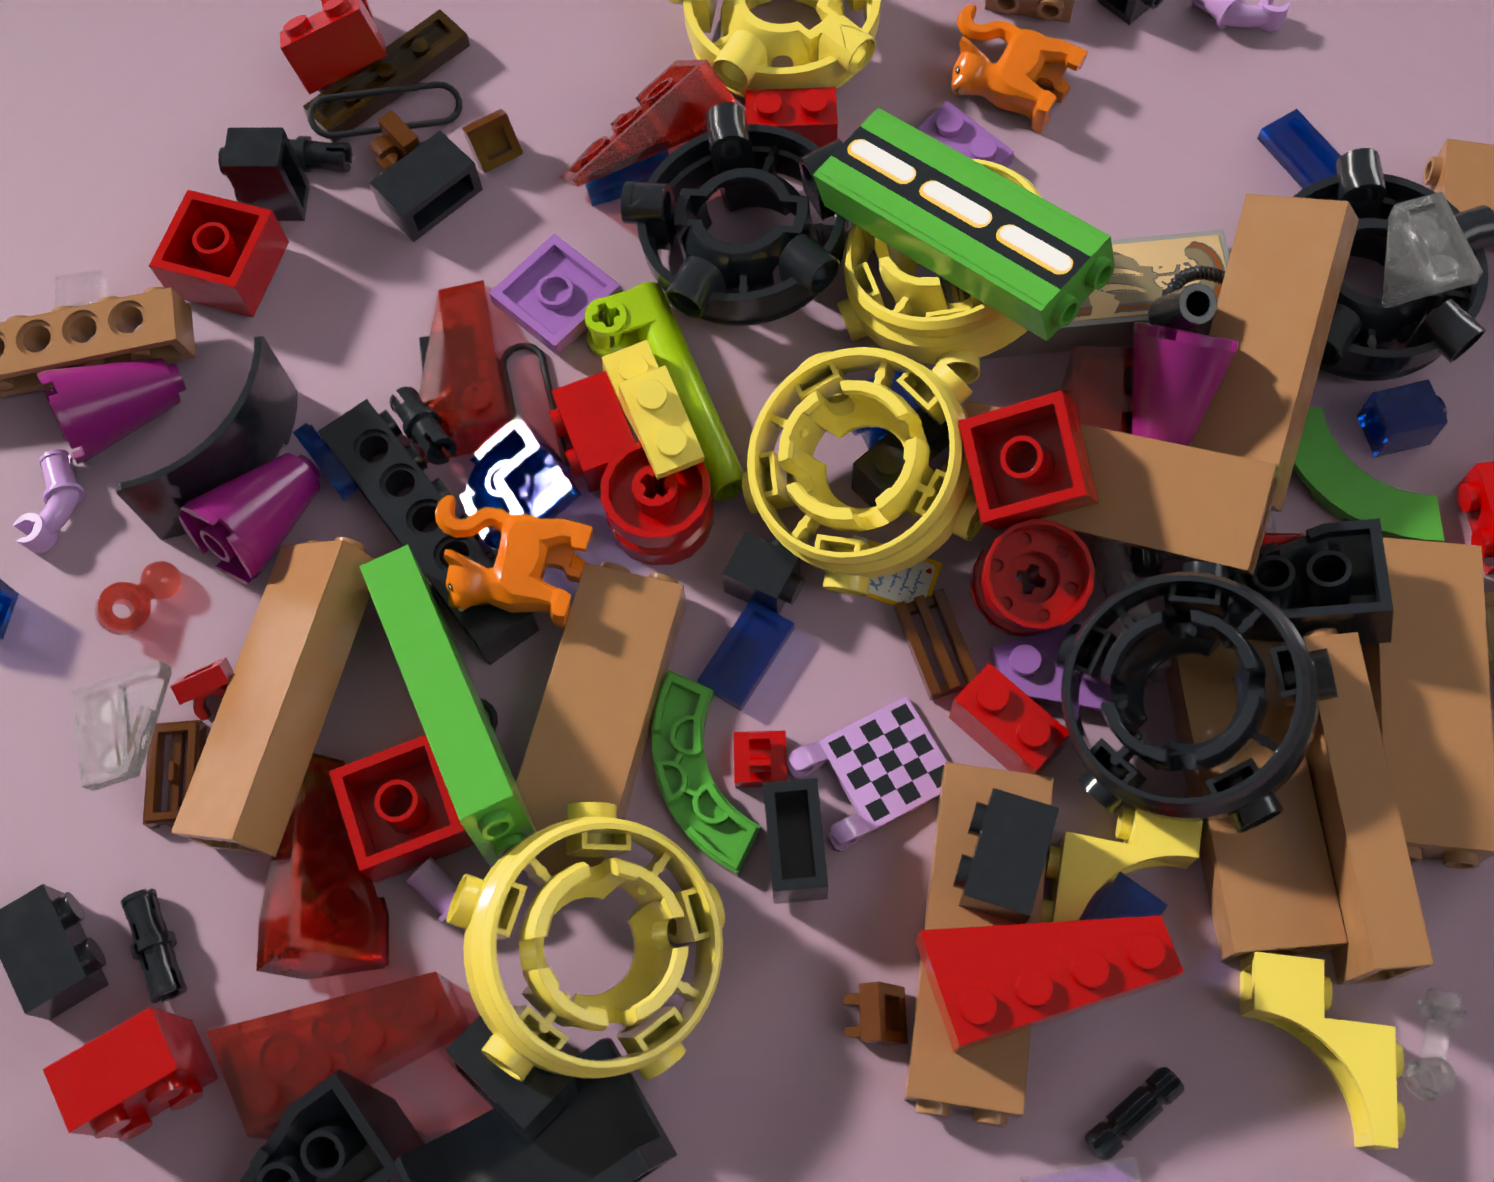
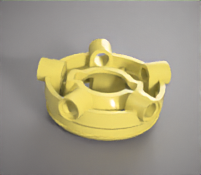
(744, 53)
(922, 321)
(825, 400)
(651, 1031)

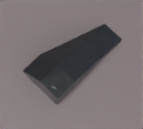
(1321, 581)
(336, 1135)

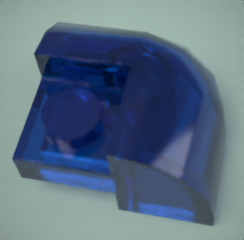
(519, 475)

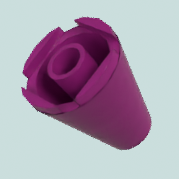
(1175, 380)
(109, 401)
(251, 514)

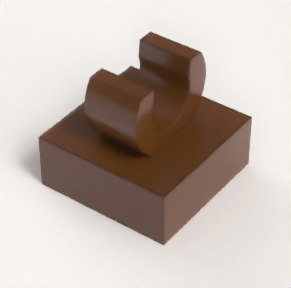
(492, 140)
(395, 142)
(881, 1014)

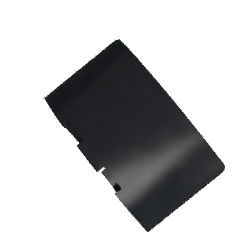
(242, 442)
(597, 1137)

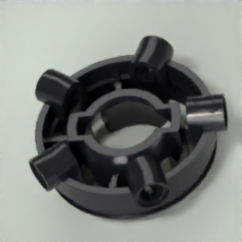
(728, 280)
(1361, 325)
(1127, 662)

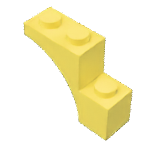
(653, 409)
(1088, 863)
(1359, 1055)

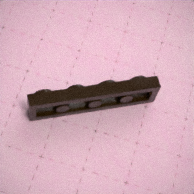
(406, 63)

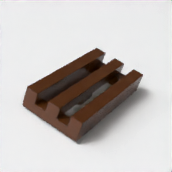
(922, 606)
(155, 766)

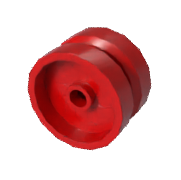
(653, 517)

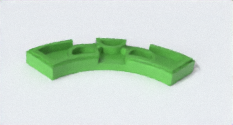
(1355, 494)
(686, 781)

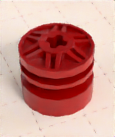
(1057, 566)

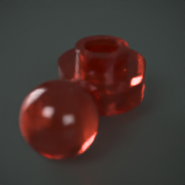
(157, 581)

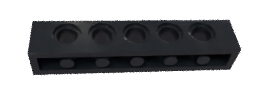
(355, 441)

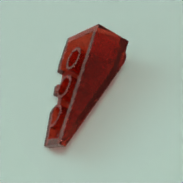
(668, 115)
(464, 369)
(316, 904)

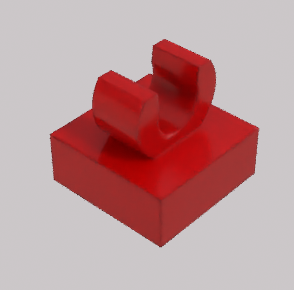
(201, 684)
(759, 758)

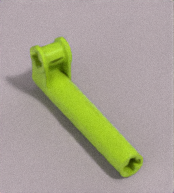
(646, 315)

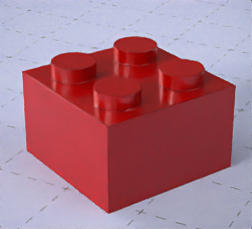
(220, 252)
(1028, 461)
(397, 810)
(131, 1075)

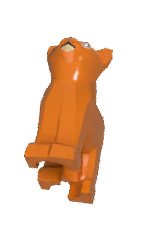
(1014, 78)
(524, 554)

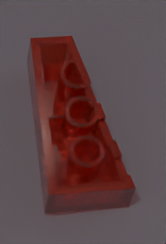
(361, 1033)

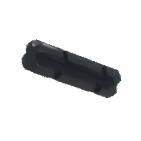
(1134, 1113)

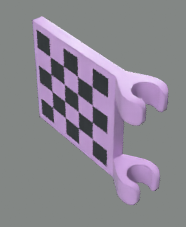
(883, 765)

